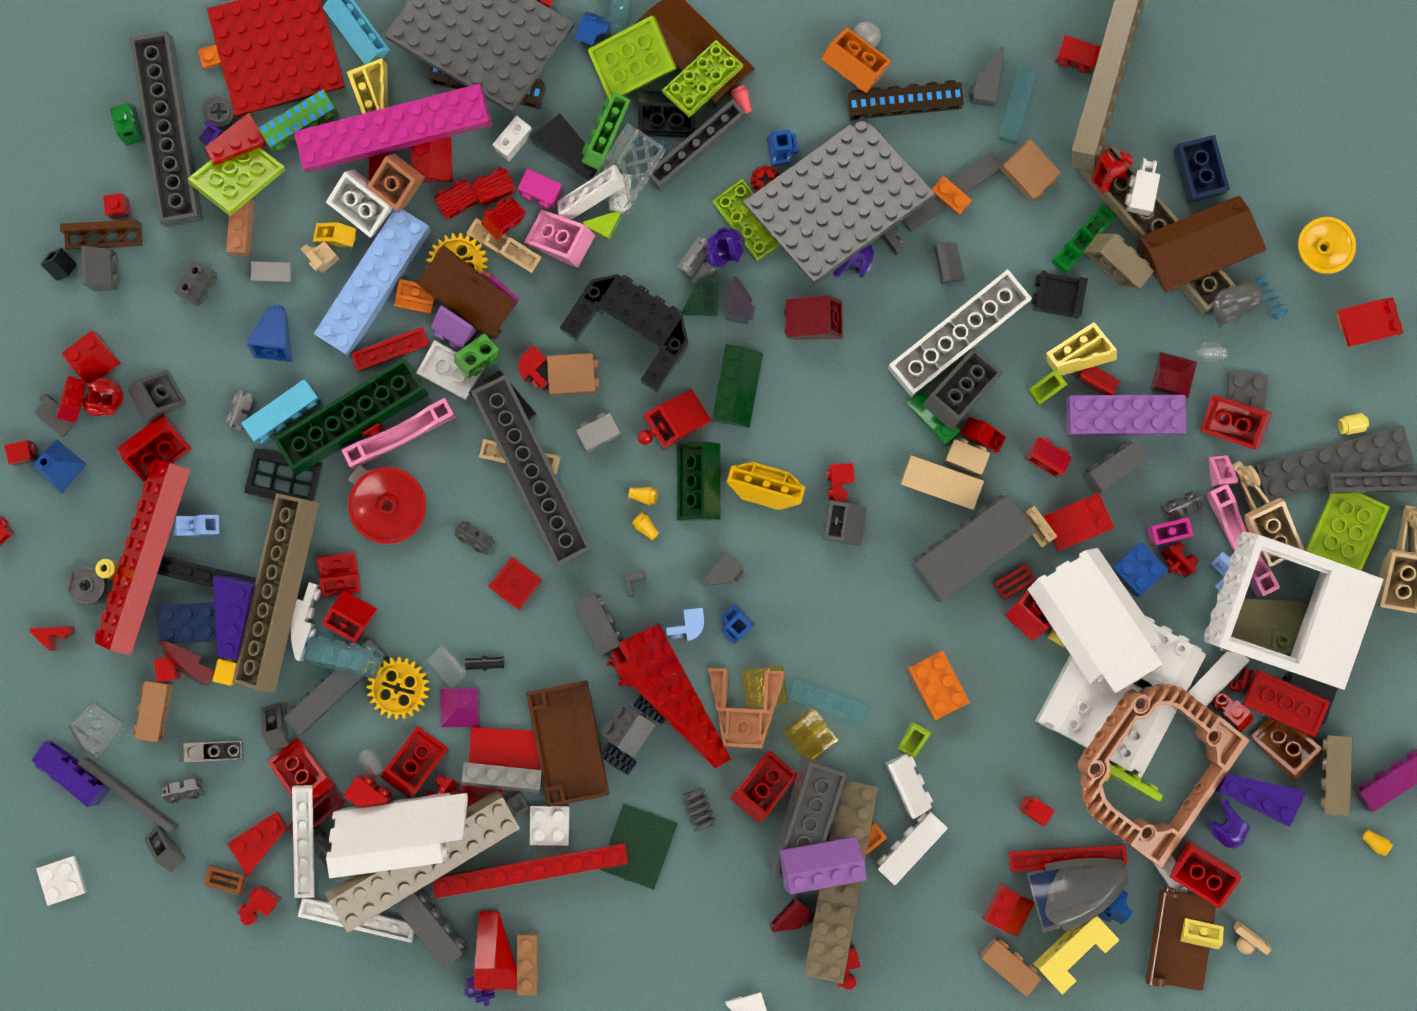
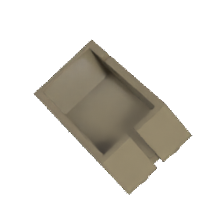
(1338, 775)

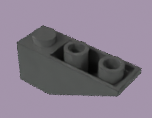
(210, 751)

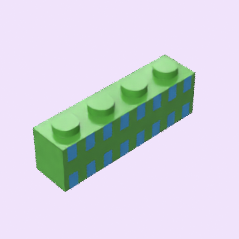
(302, 116)

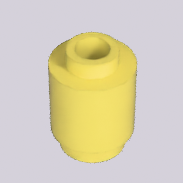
(1353, 424)
(107, 568)

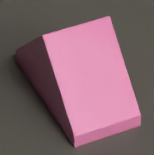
(1222, 471)

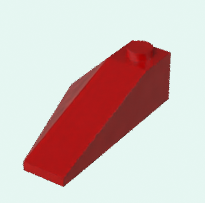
(493, 958)

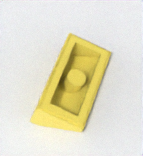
(1202, 934)

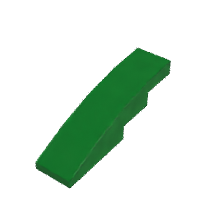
(1079, 242)

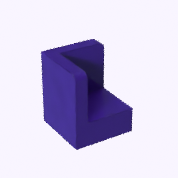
(210, 133)

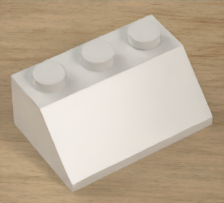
(909, 785)

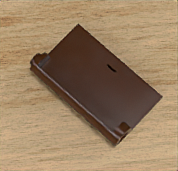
(466, 292)
(1170, 959)

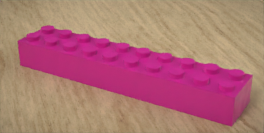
(393, 128)

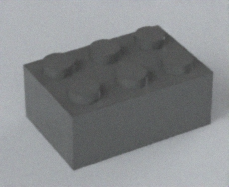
(1115, 466)
(599, 623)

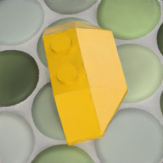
(765, 485)

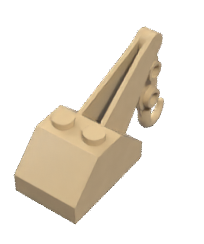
(1271, 519)
(1400, 568)

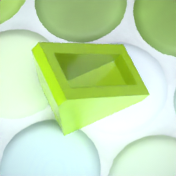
(604, 225)
(1047, 387)
(913, 739)

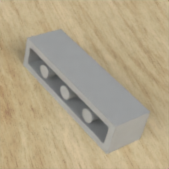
(501, 777)

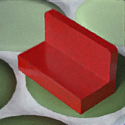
(1098, 380)

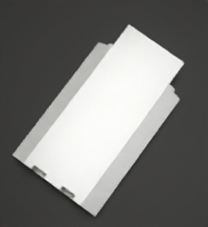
(1098, 621)
(395, 834)

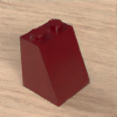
(814, 318)

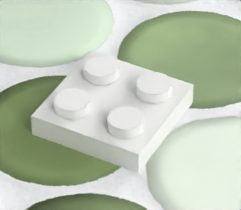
(549, 825)
(61, 880)

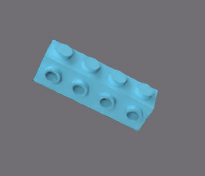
(356, 30)
(281, 412)

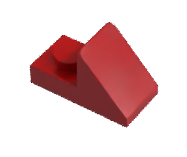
(46, 636)

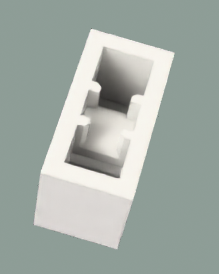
(512, 138)

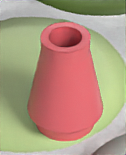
(742, 98)

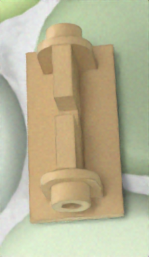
(1044, 533)

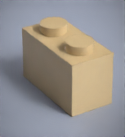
(967, 457)

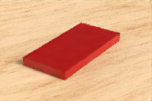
(1286, 703)
(504, 748)

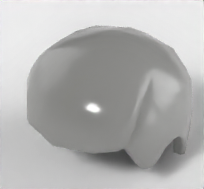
(869, 32)

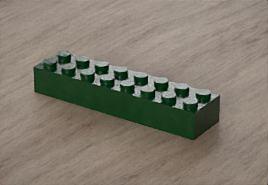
(350, 416)

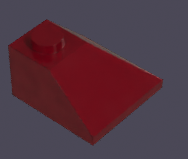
(1173, 375)
(792, 916)

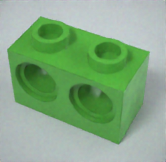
(473, 353)

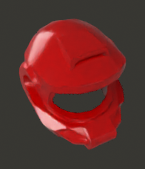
(103, 397)

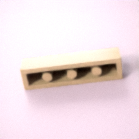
(942, 482)

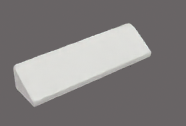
(590, 193)
(1218, 677)

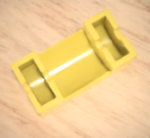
(1070, 949)

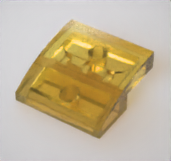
(754, 687)
(810, 734)

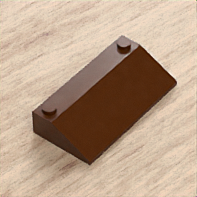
(690, 35)
(1201, 244)
(567, 743)

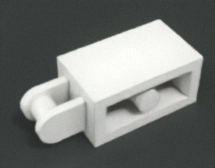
(1143, 189)

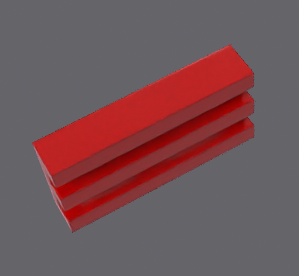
(1028, 573)

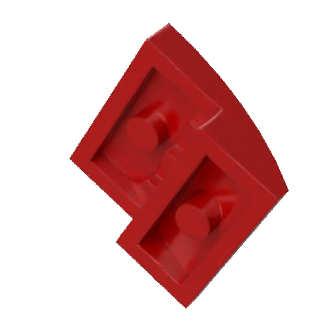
(338, 573)

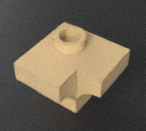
(320, 257)

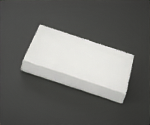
(441, 370)

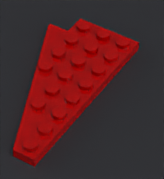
(663, 682)

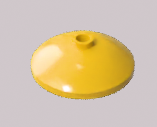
(1338, 244)

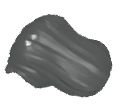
(1237, 301)

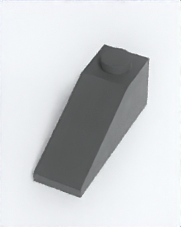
(986, 86)

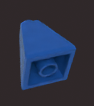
(271, 336)
(58, 466)

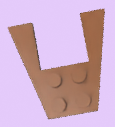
(744, 725)

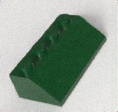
(737, 386)
(698, 481)

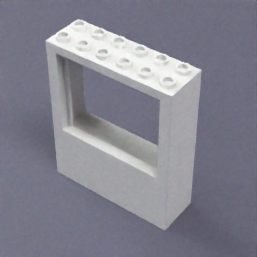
(1332, 622)

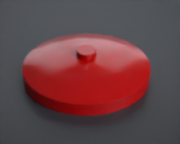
(387, 505)

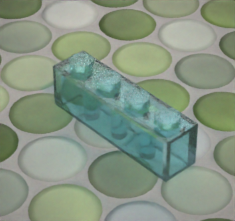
(343, 657)

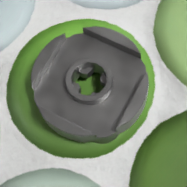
(77, 591)

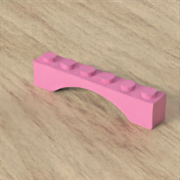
(417, 425)
(1228, 515)

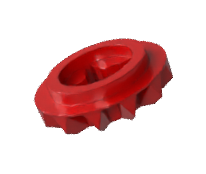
(759, 174)

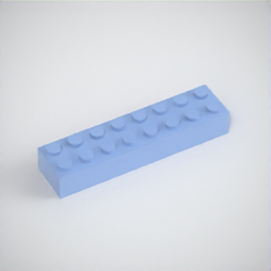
(373, 281)

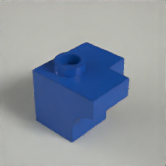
(590, 28)
(781, 146)
(736, 623)
(1117, 910)

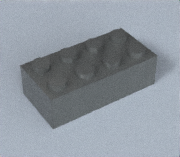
(962, 388)
(432, 927)

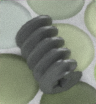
(699, 809)

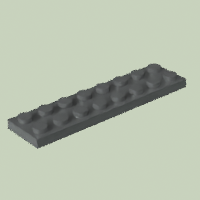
(1309, 469)

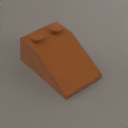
(1287, 747)

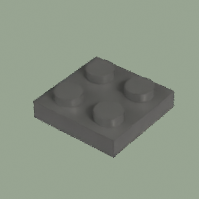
(1247, 388)

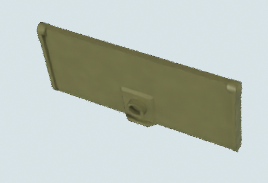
(1270, 623)

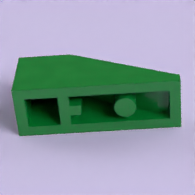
(935, 426)

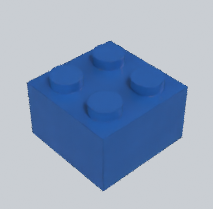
(1139, 569)

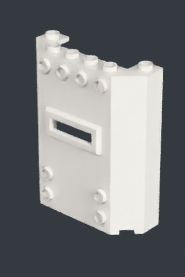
(1081, 708)

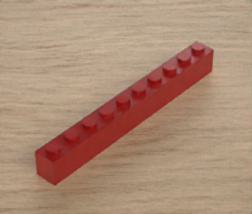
(530, 870)

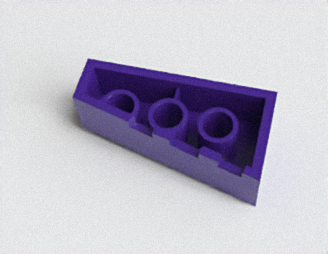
(232, 606)
(64, 770)
(1266, 798)

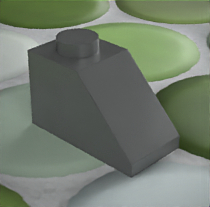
(724, 572)
(274, 727)
(164, 849)

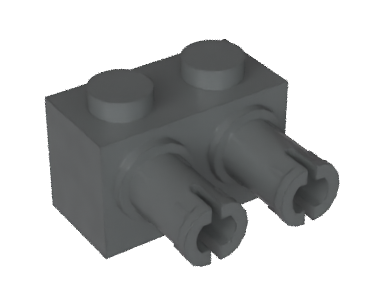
(196, 283)

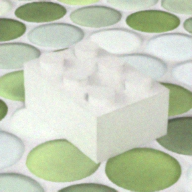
(359, 203)

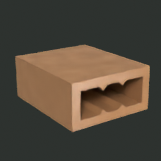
(1030, 170)
(572, 374)

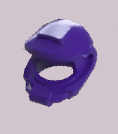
(725, 246)
(861, 261)
(1233, 832)

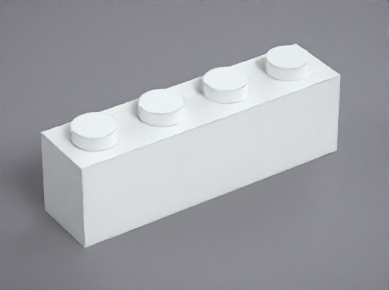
(911, 847)

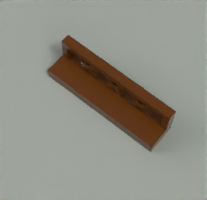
(102, 227)

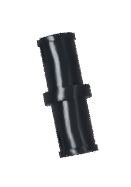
(484, 663)

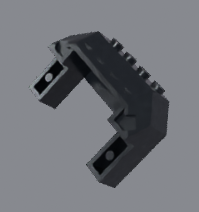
(639, 312)

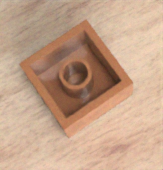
(395, 182)

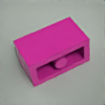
(540, 189)
(1170, 531)

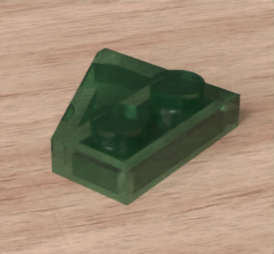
(703, 298)

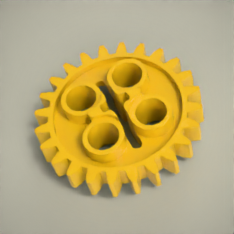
(455, 244)
(393, 704)

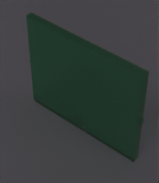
(646, 843)

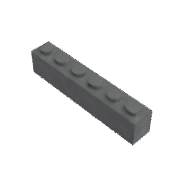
(697, 144)
(325, 696)

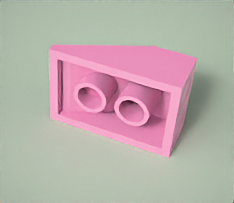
(560, 238)

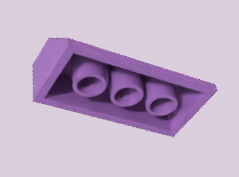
(822, 865)

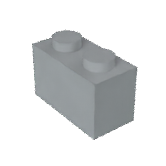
(598, 432)

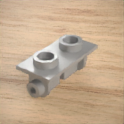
(694, 257)
(240, 402)

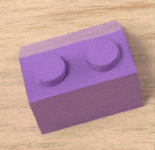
(453, 329)

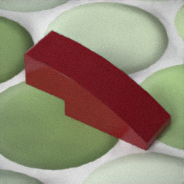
(187, 663)
(323, 809)

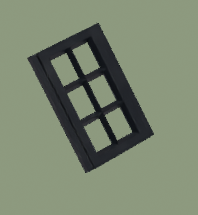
(278, 459)

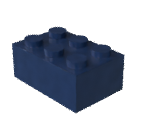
(1201, 169)
(187, 623)

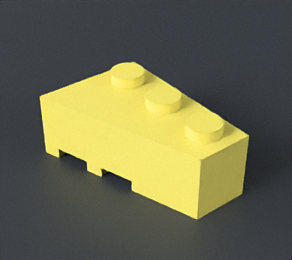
(370, 85)
(1082, 351)

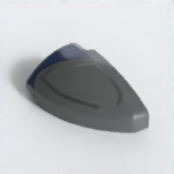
(1075, 890)

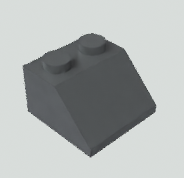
(99, 268)
(156, 395)

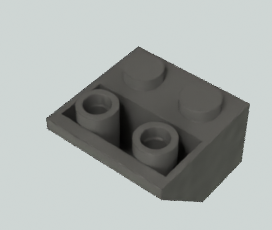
(844, 523)

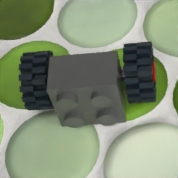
(628, 732)

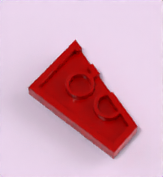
(235, 141)
(257, 841)

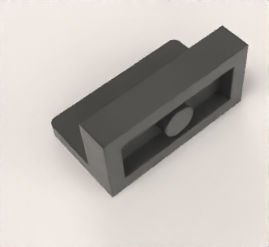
(948, 262)
(48, 413)
(631, 577)

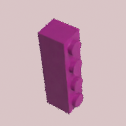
(1389, 783)

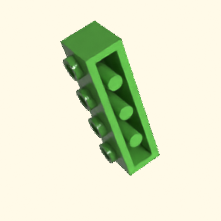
(607, 127)

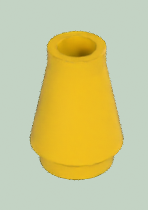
(645, 495)
(644, 525)
(1377, 842)

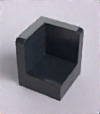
(58, 264)

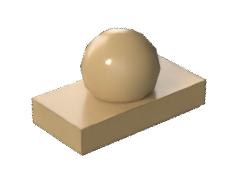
(1249, 940)

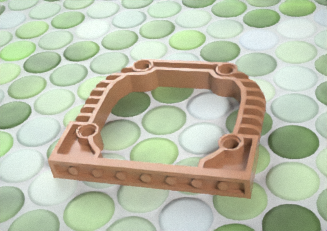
(1222, 749)

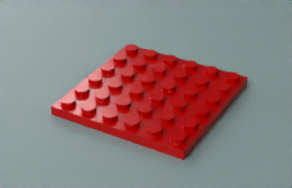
(274, 52)

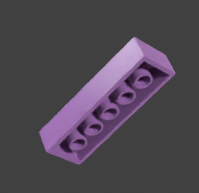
(1126, 415)

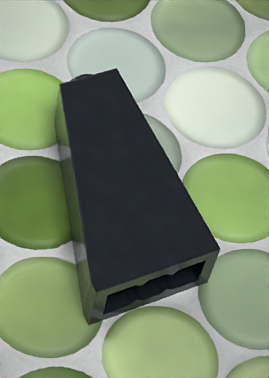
(564, 145)

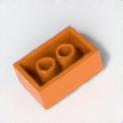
(856, 60)
(938, 685)

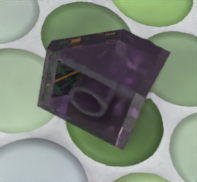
(739, 304)

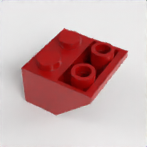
(349, 616)
(366, 792)

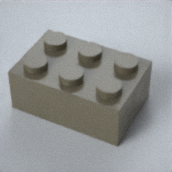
(1119, 260)

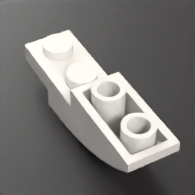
(300, 627)

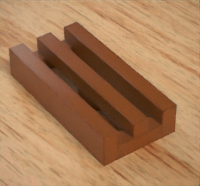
(240, 883)

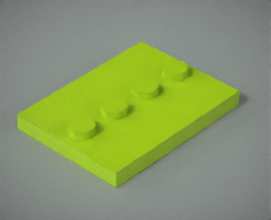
(632, 58)
(237, 179)
(1347, 529)

